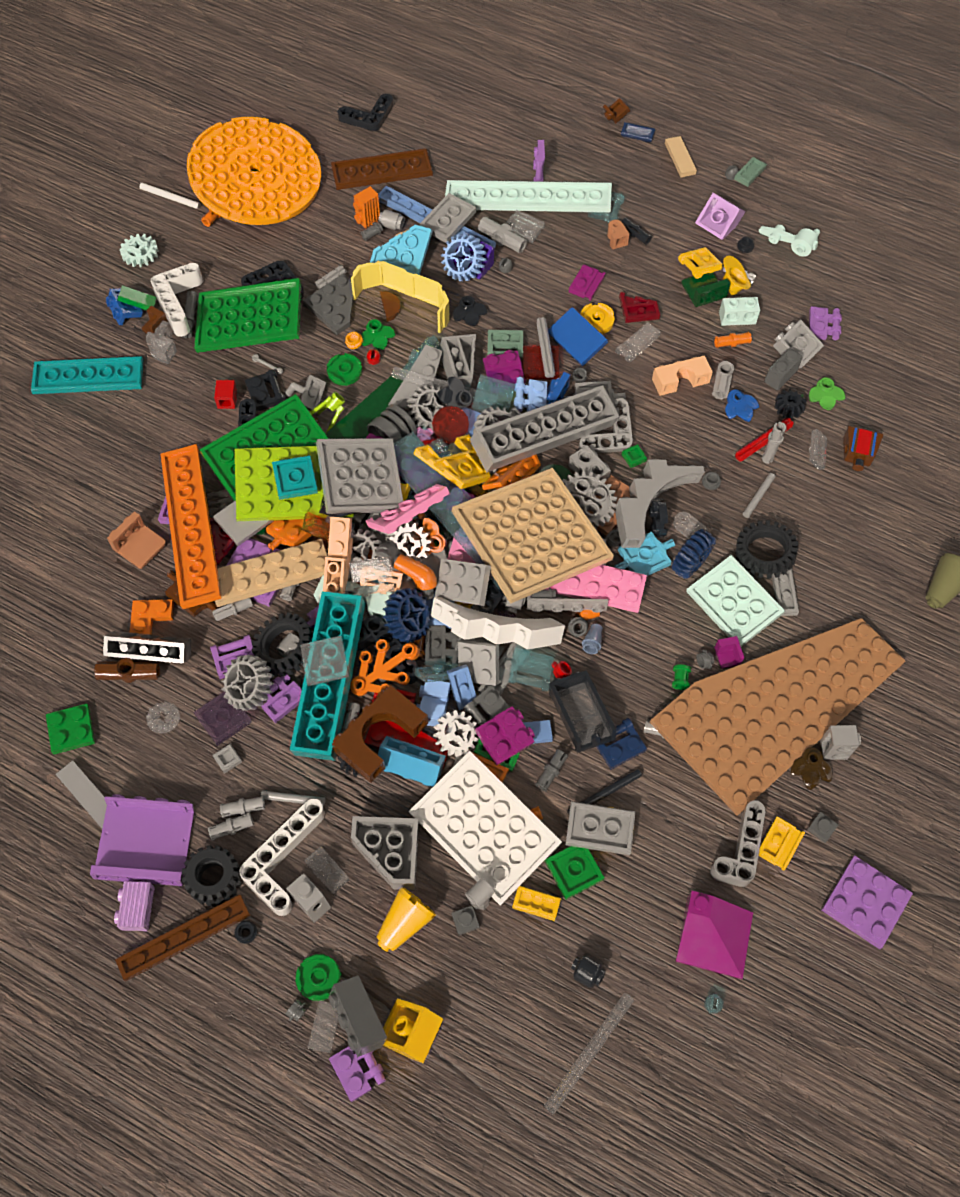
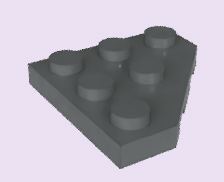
(333, 304)

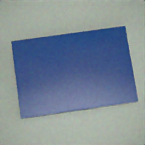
(577, 336)

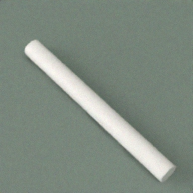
(169, 195)

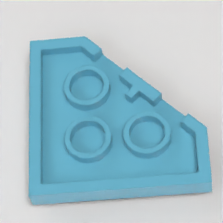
(405, 249)

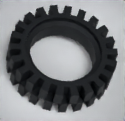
(780, 534)
(269, 633)

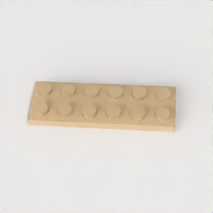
(271, 572)

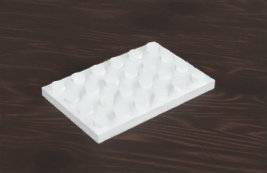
(485, 827)

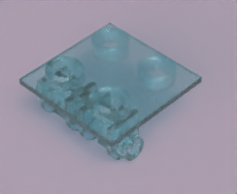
(492, 393)

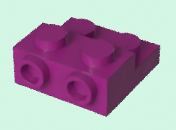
(504, 366)
(505, 735)

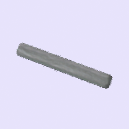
(545, 347)

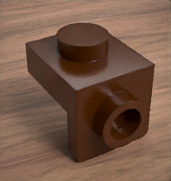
(616, 111)

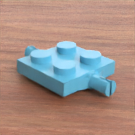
(648, 558)

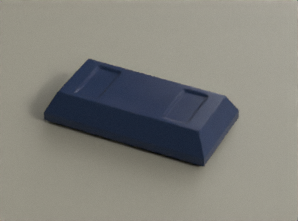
(637, 132)

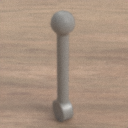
(255, 358)

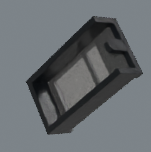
(582, 711)

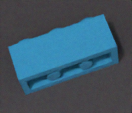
(411, 761)

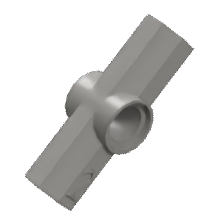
(502, 234)

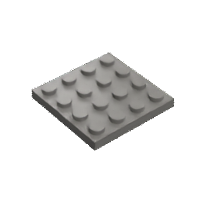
(359, 475)

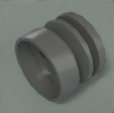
(392, 424)

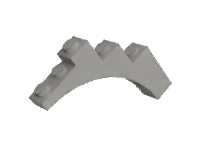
(658, 478)

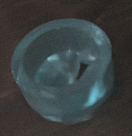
(708, 1003)

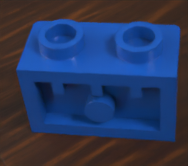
(119, 309)
(558, 388)

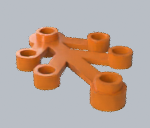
(381, 669)

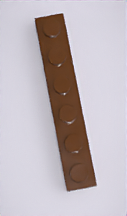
(182, 938)

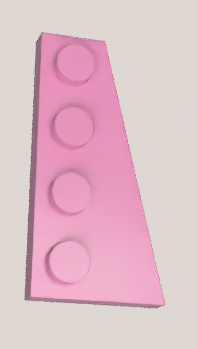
(408, 509)

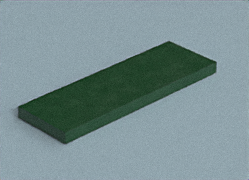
(356, 421)

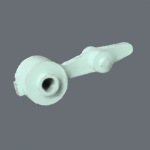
(802, 243)

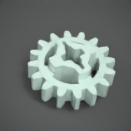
(139, 250)

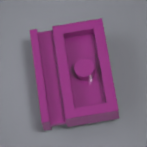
(587, 282)

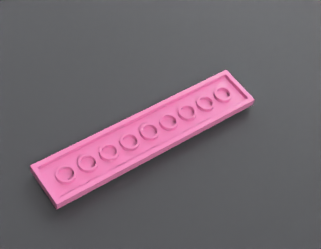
(619, 586)

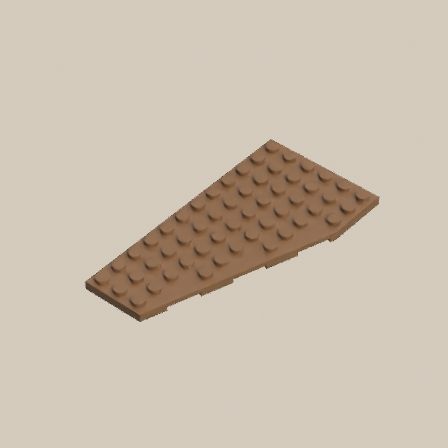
(763, 714)

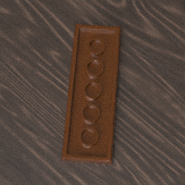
(381, 169)

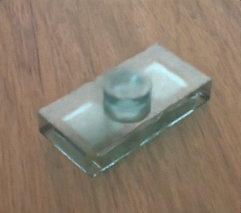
(434, 673)

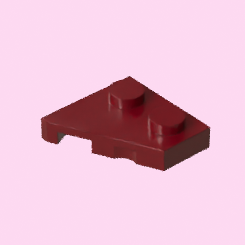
(638, 309)

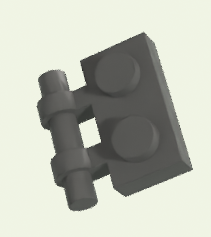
(436, 646)

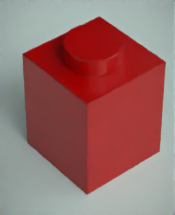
(225, 394)

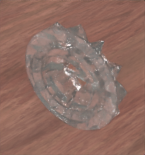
(158, 725)

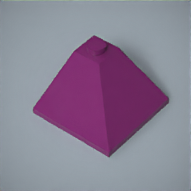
(714, 935)

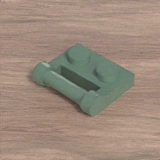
(506, 340)

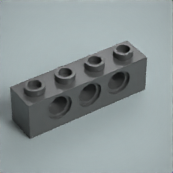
(147, 647)

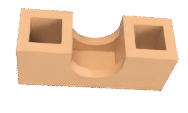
(695, 370)

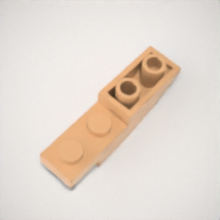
(339, 555)

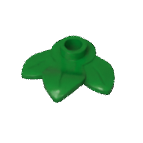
(377, 334)

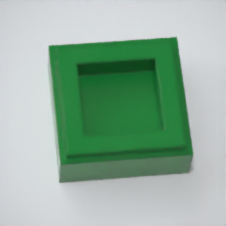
(634, 456)

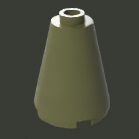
(945, 581)

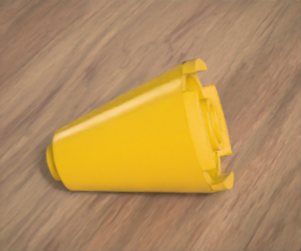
(403, 920)

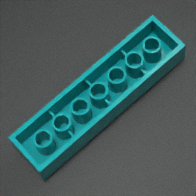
(324, 704)

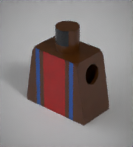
(860, 447)

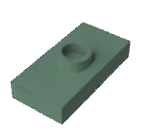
(750, 171)

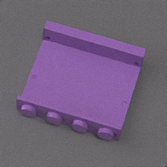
(144, 840)

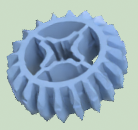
(463, 250)

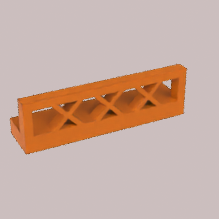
(512, 473)

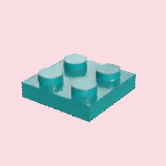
(294, 477)

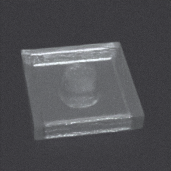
(324, 660)

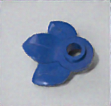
(742, 407)

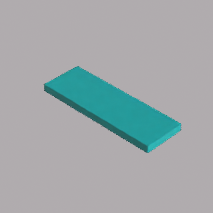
(87, 375)

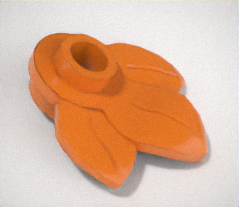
(432, 527)

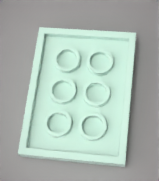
(735, 600)

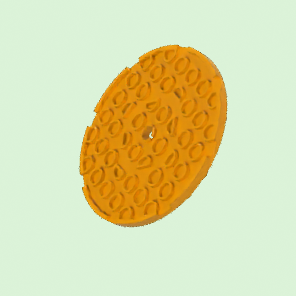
(223, 178)

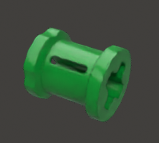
(681, 677)

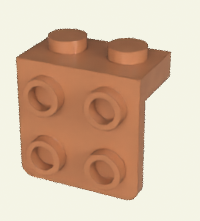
(135, 541)

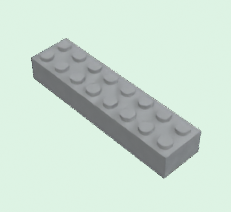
(544, 428)

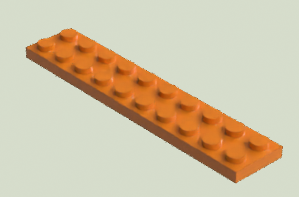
(190, 527)

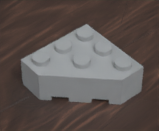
(389, 847)

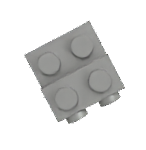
(799, 339)

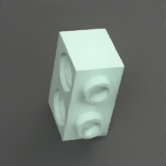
(739, 311)

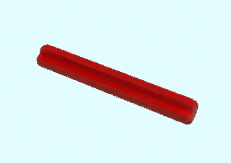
(759, 442)

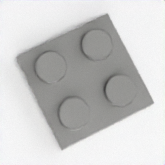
(481, 660)

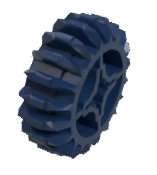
(693, 553)
(407, 615)

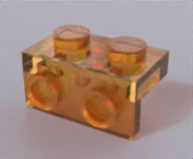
(316, 526)

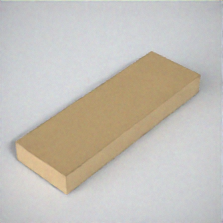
(680, 156)

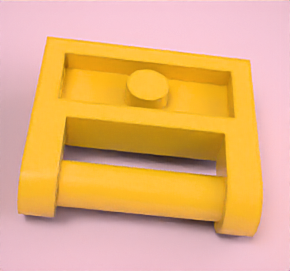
(703, 258)

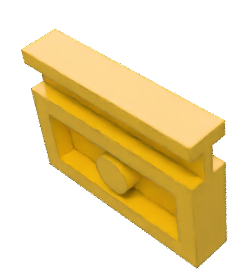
(780, 843)

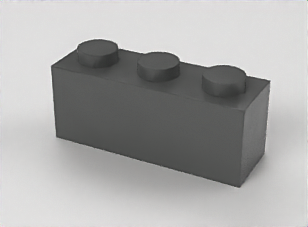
(357, 1016)

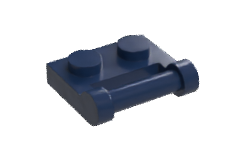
(624, 749)

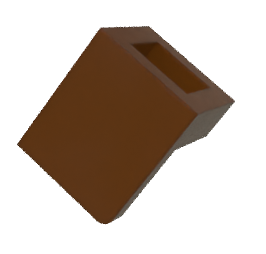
(156, 317)

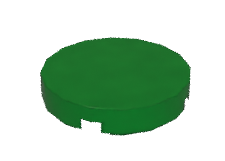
(344, 369)
(317, 976)

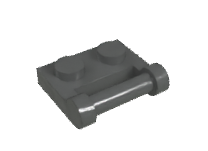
(490, 702)

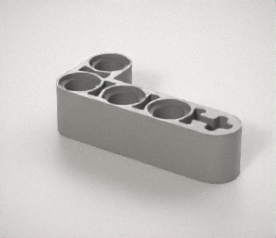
(744, 842)

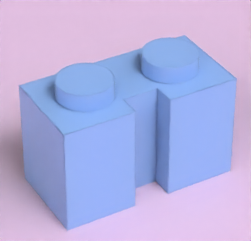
(434, 700)

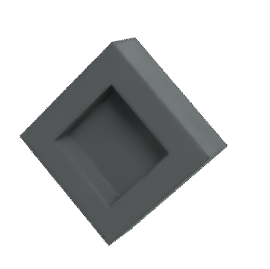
(822, 827)
(465, 920)

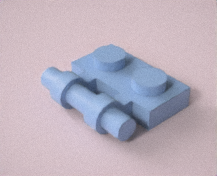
(536, 394)

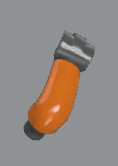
(420, 573)

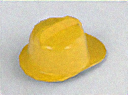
(735, 274)

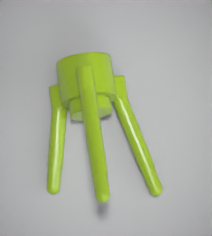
(334, 403)

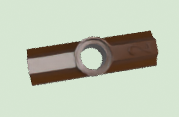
(115, 670)

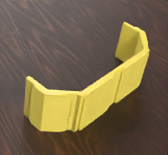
(399, 279)

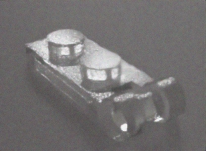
(638, 342)

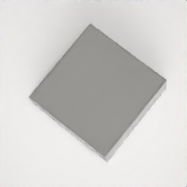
(227, 758)

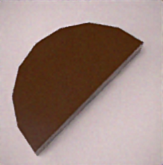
(390, 304)

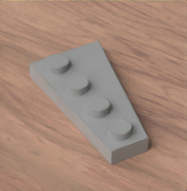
(425, 364)

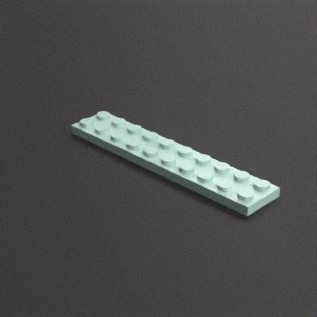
(533, 195)

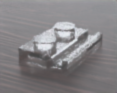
(525, 226)

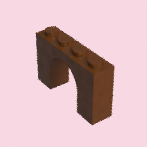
(387, 707)

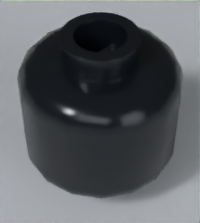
(588, 970)

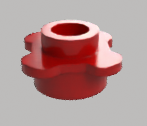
(561, 669)

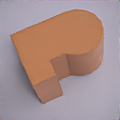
(618, 234)

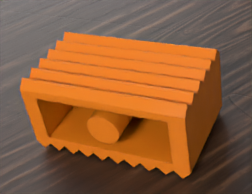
(366, 207)

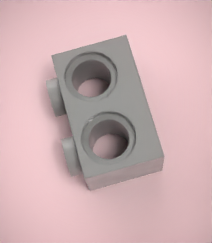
(593, 463)
(840, 742)

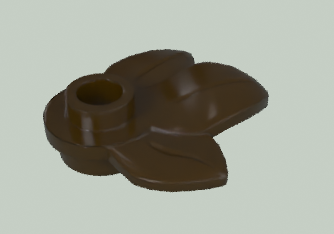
(812, 771)

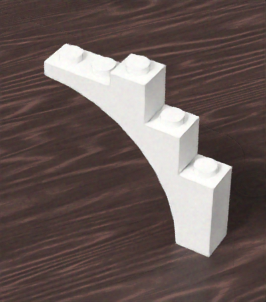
(497, 629)

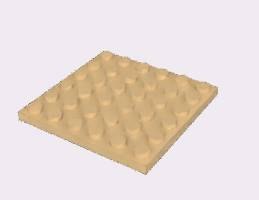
(532, 534)

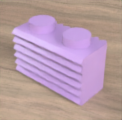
(134, 906)

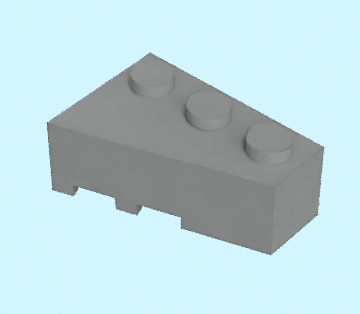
(459, 357)

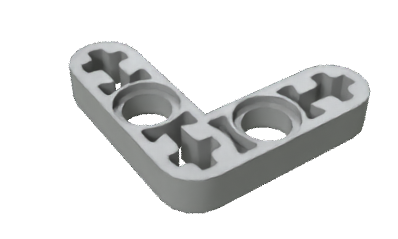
(618, 434)

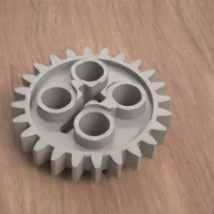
(592, 487)

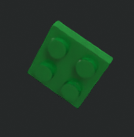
(70, 729)
(574, 870)

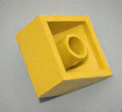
(411, 1030)

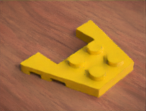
(461, 468)

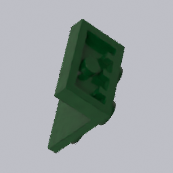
(705, 289)

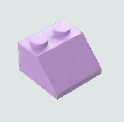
(719, 216)

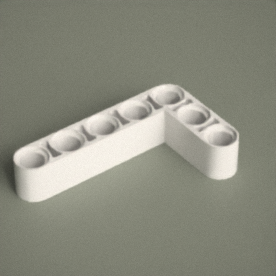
(170, 283)
(278, 854)

